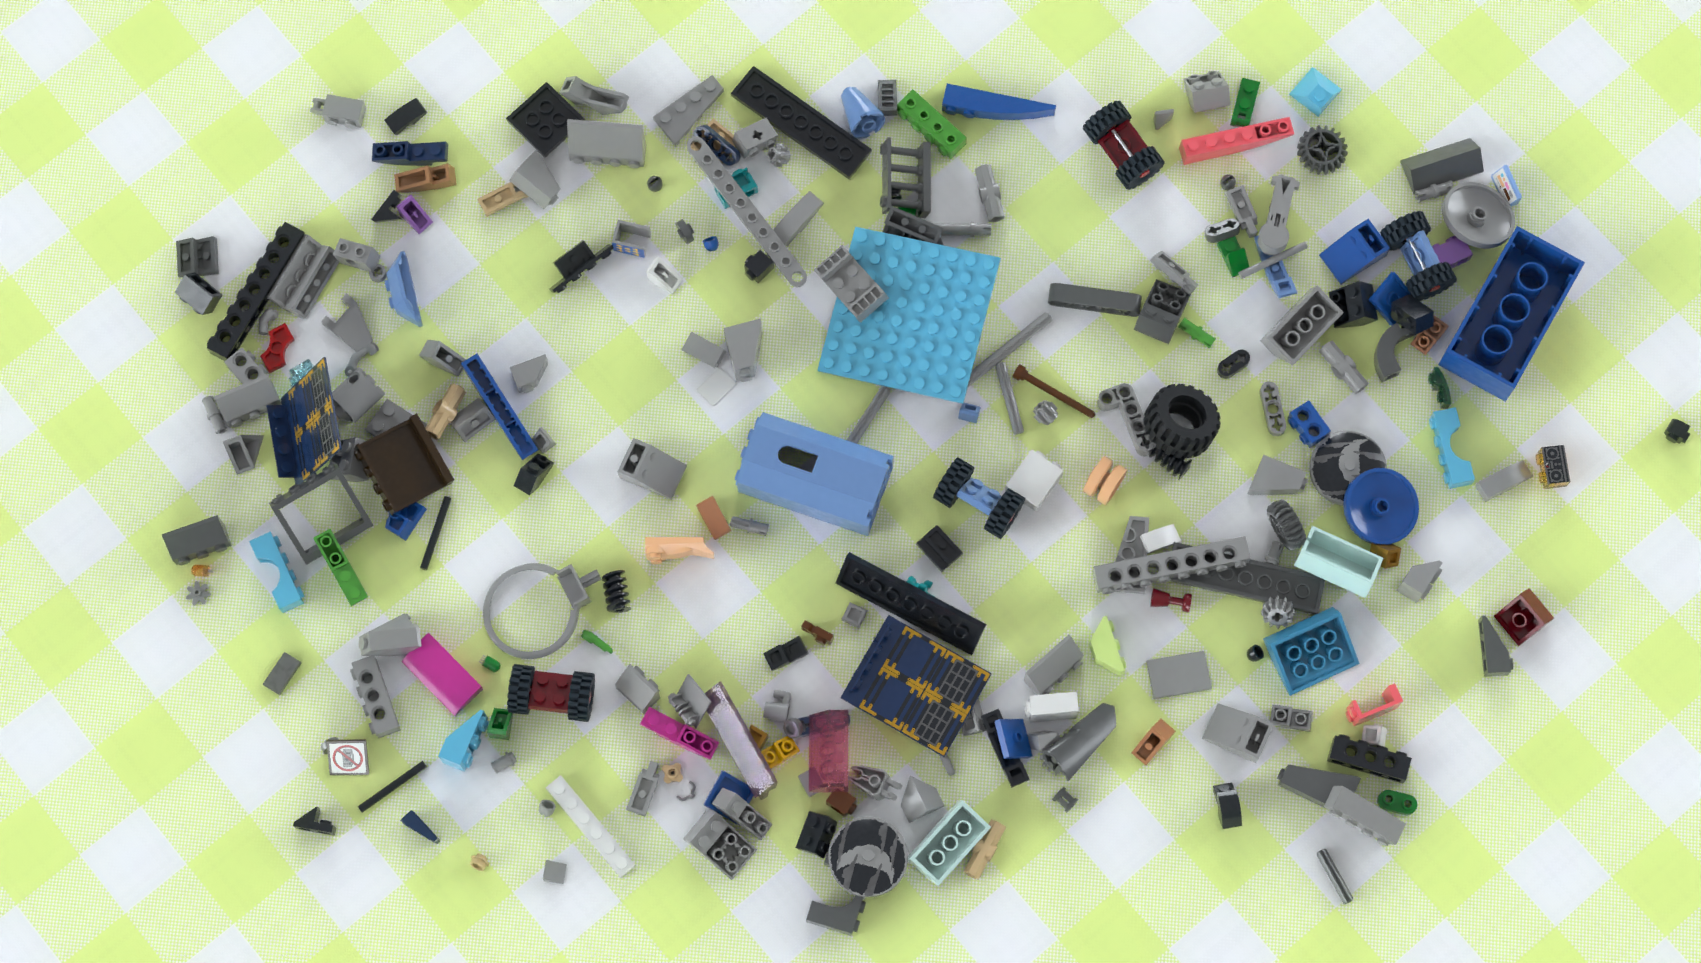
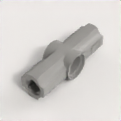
(989, 193)
(1343, 367)

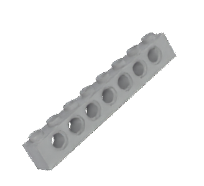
(1236, 546)

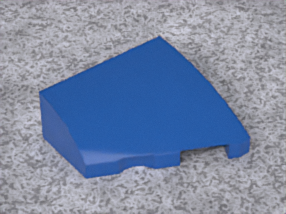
(404, 521)

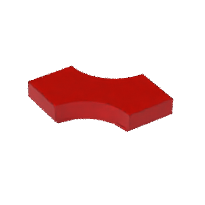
(275, 354)

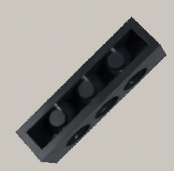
(1358, 762)

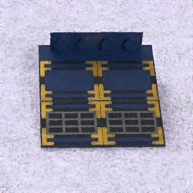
(305, 426)
(916, 686)

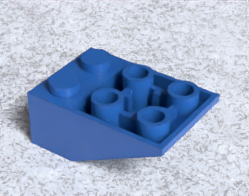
(1355, 251)

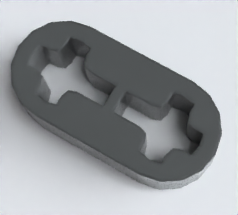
(1222, 230)

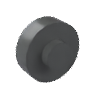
(685, 231)

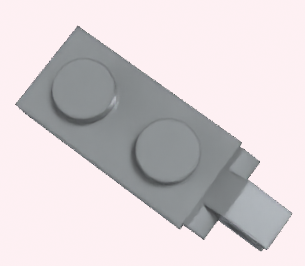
(1243, 209)
(1174, 272)
(644, 790)

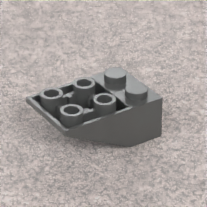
(1162, 311)

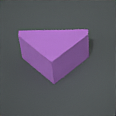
(414, 214)

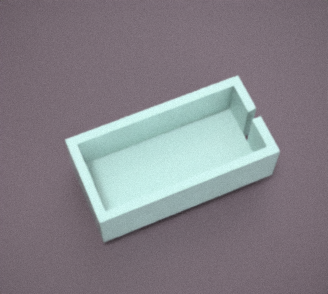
(1338, 561)

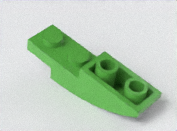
(340, 567)

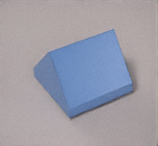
(969, 412)

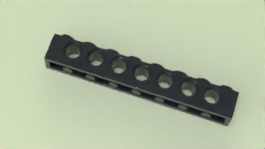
(257, 302)

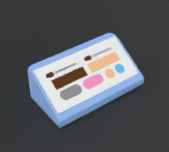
(1506, 185)

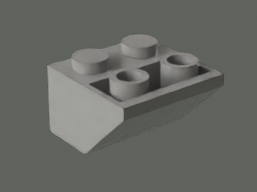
(1207, 91)
(347, 462)
(1418, 580)
(637, 688)

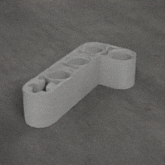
(1130, 420)

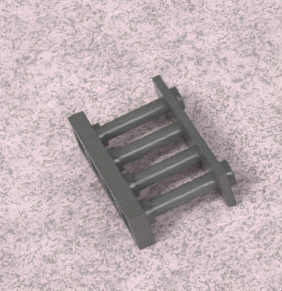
(923, 171)

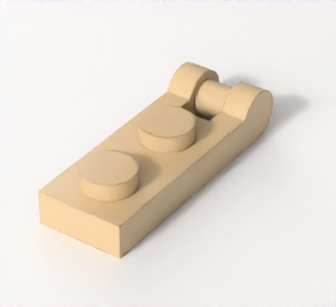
(500, 199)

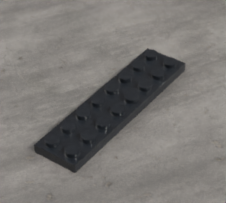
(801, 122)
(910, 603)

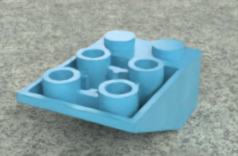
(460, 744)

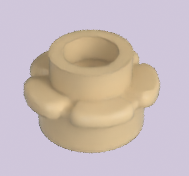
(479, 862)

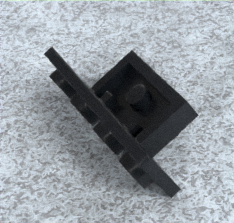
(575, 262)

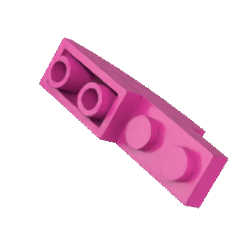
(679, 734)

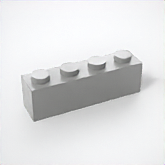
(1364, 815)

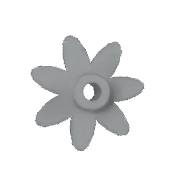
(200, 596)

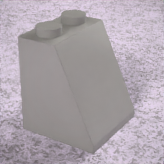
(743, 347)

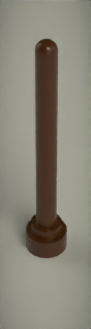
(1022, 374)

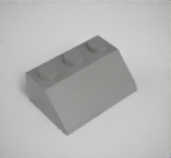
(247, 401)
(1054, 666)

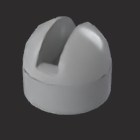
(546, 808)

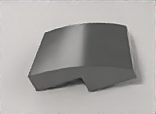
(197, 256)

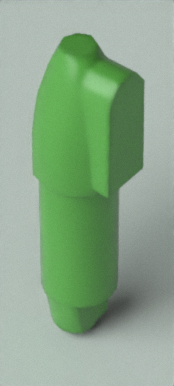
(592, 638)

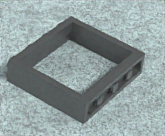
(311, 483)

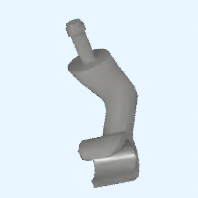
(372, 348)

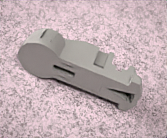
(1274, 234)

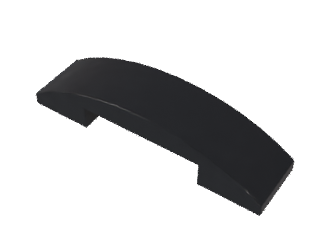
(1012, 768)

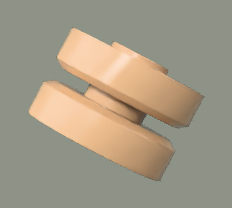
(1103, 479)

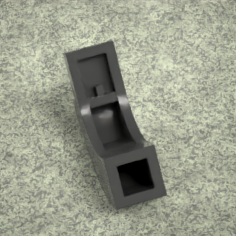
(1384, 358)

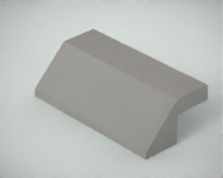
(303, 277)

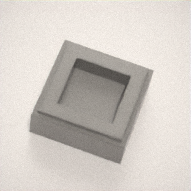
(854, 615)

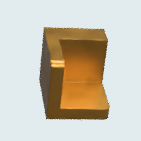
(1389, 552)
(759, 736)

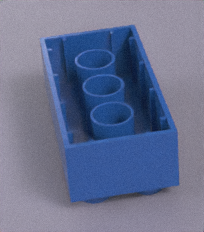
(1511, 313)

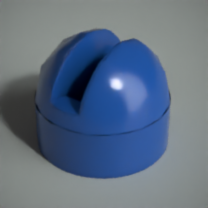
(711, 243)

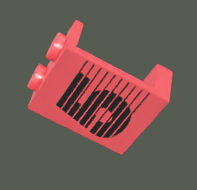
(1392, 698)

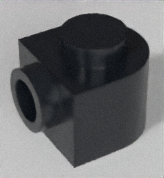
(1677, 431)

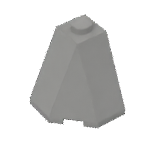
(392, 638)

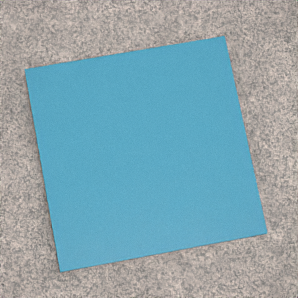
(926, 329)

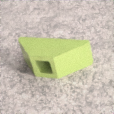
(1105, 648)

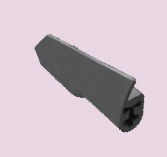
(1081, 741)

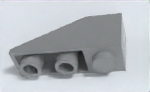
(742, 813)

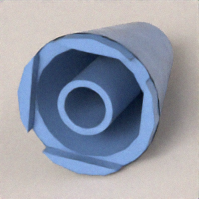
(861, 113)

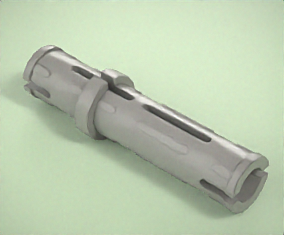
(965, 229)

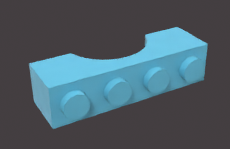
(1457, 471)
(267, 551)

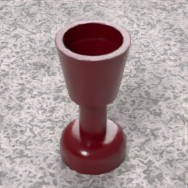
(1163, 599)

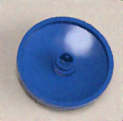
(1381, 506)

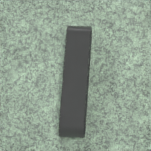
(1094, 299)

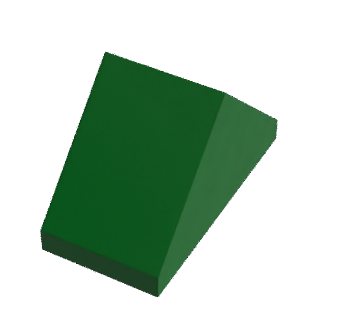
(500, 724)

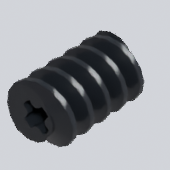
(1178, 464)
(614, 592)

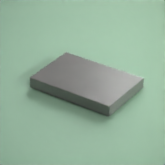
(1179, 675)

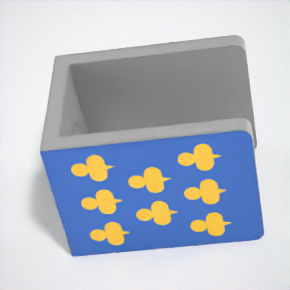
(623, 226)

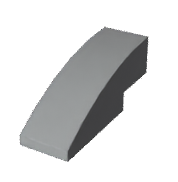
(798, 218)
(1503, 480)

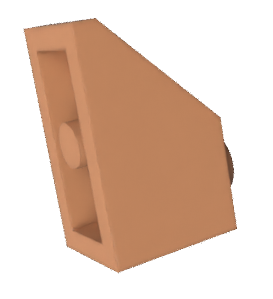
(1153, 741)

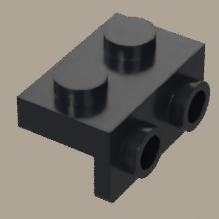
(816, 834)

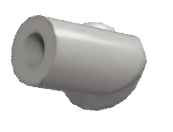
(265, 318)

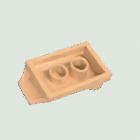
(663, 548)

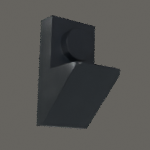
(384, 213)
(310, 823)

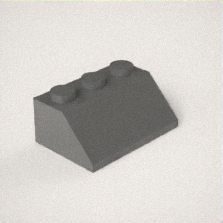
(197, 540)

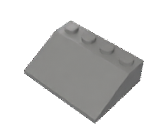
(606, 143)

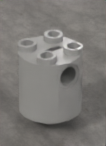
(356, 396)

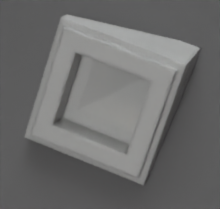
(1162, 117)

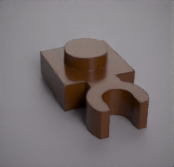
(821, 635)

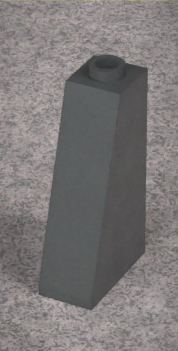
(1313, 783)

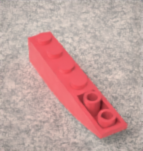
(1234, 140)

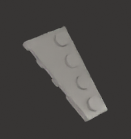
(684, 112)
(1131, 548)

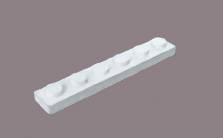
(590, 826)

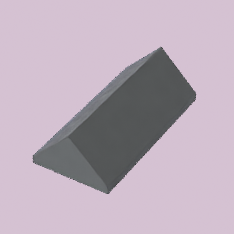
(1443, 164)

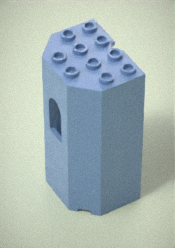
(839, 491)

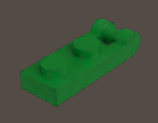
(1245, 102)

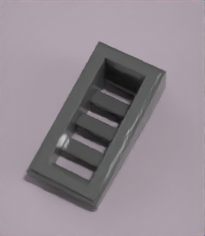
(887, 110)

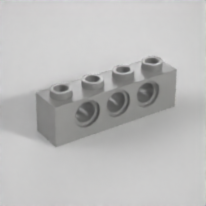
(389, 723)

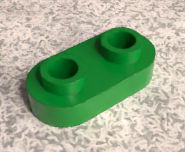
(1397, 803)

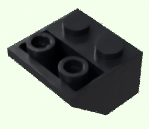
(1355, 305)

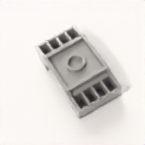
(851, 283)

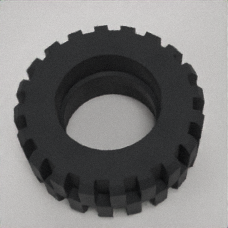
(1189, 404)

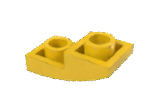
(780, 751)

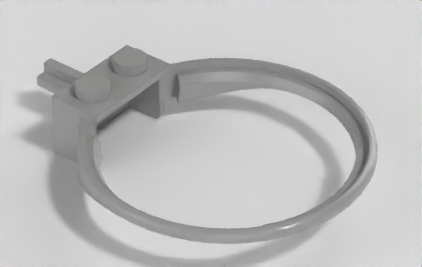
(574, 589)

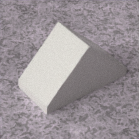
(663, 275)

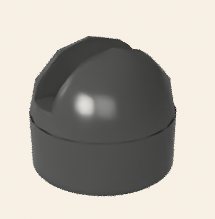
(1230, 185)
(655, 186)

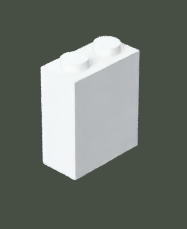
(1035, 479)
(1052, 707)

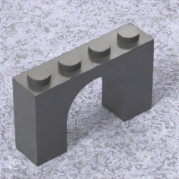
(837, 918)

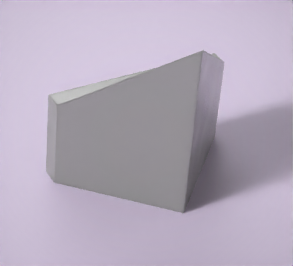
(243, 451)
(920, 799)

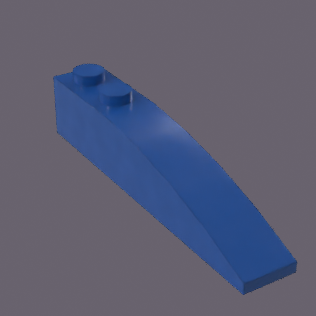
(991, 105)
(499, 406)

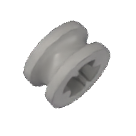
(379, 278)

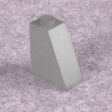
(536, 180)
(1277, 478)

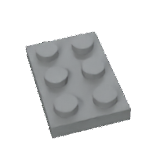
(387, 417)

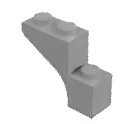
(600, 99)

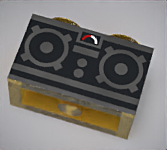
(1553, 467)

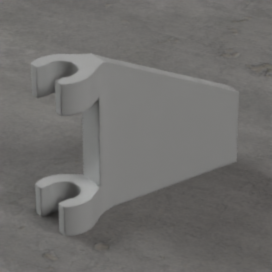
(350, 326)

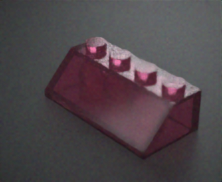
(828, 751)

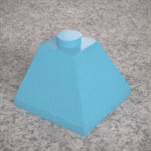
(1315, 91)

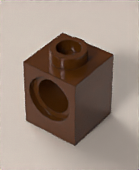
(842, 803)

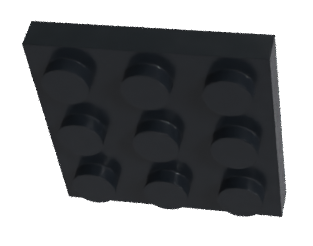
(544, 119)

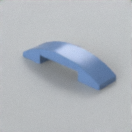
(1277, 275)

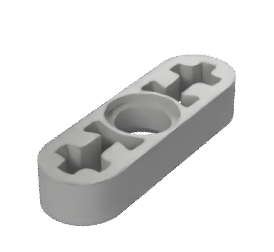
(1265, 396)

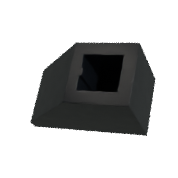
(533, 474)

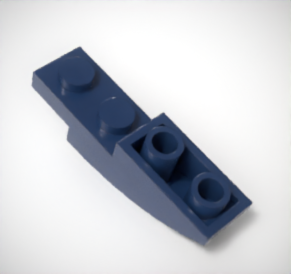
(409, 154)

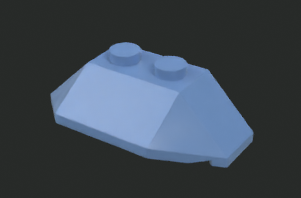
(402, 290)

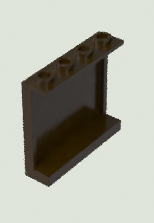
(403, 465)

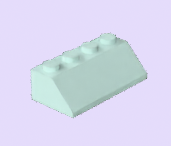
(948, 842)

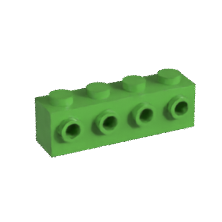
(931, 124)

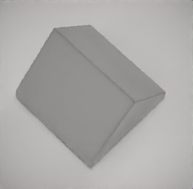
(543, 440)

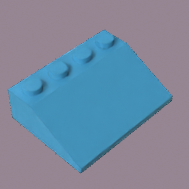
(1311, 650)

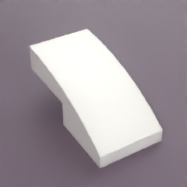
(1160, 538)

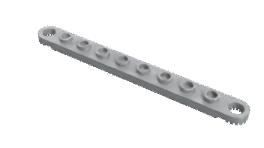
(746, 211)

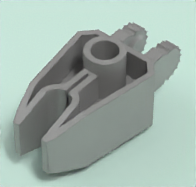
(874, 782)

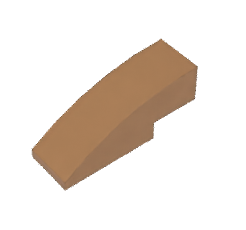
(425, 179)

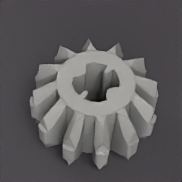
(1278, 612)

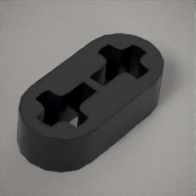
(1236, 367)

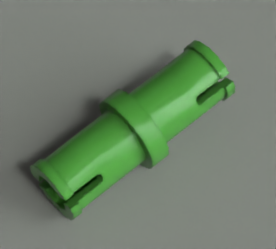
(1197, 332)

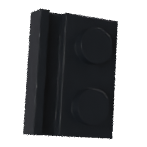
(939, 548)

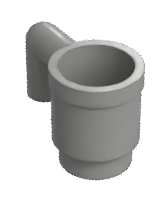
(778, 711)

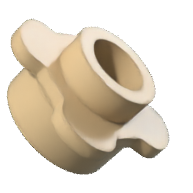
(667, 769)

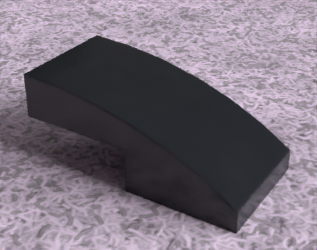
(405, 115)
(786, 653)

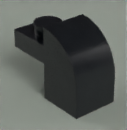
(1228, 805)

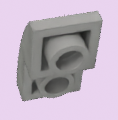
(1291, 718)

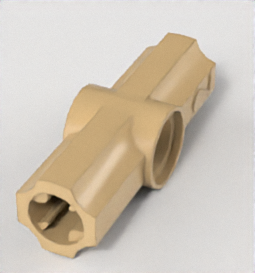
(445, 411)
(984, 850)

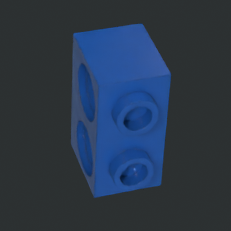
(1313, 422)

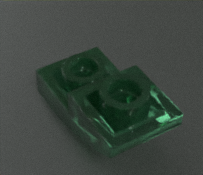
(1439, 384)

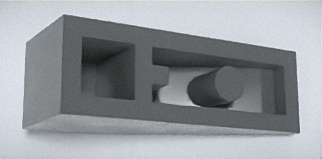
(1494, 653)

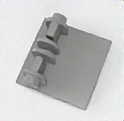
(690, 702)

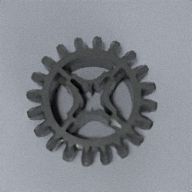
(1336, 145)
(1286, 524)

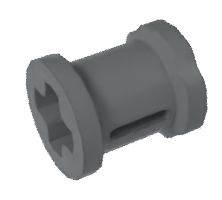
(1058, 797)

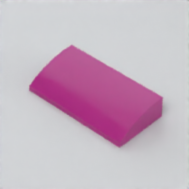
(442, 674)

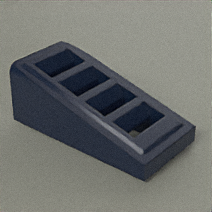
(413, 821)

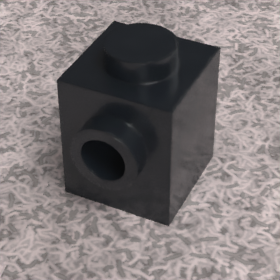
(758, 266)

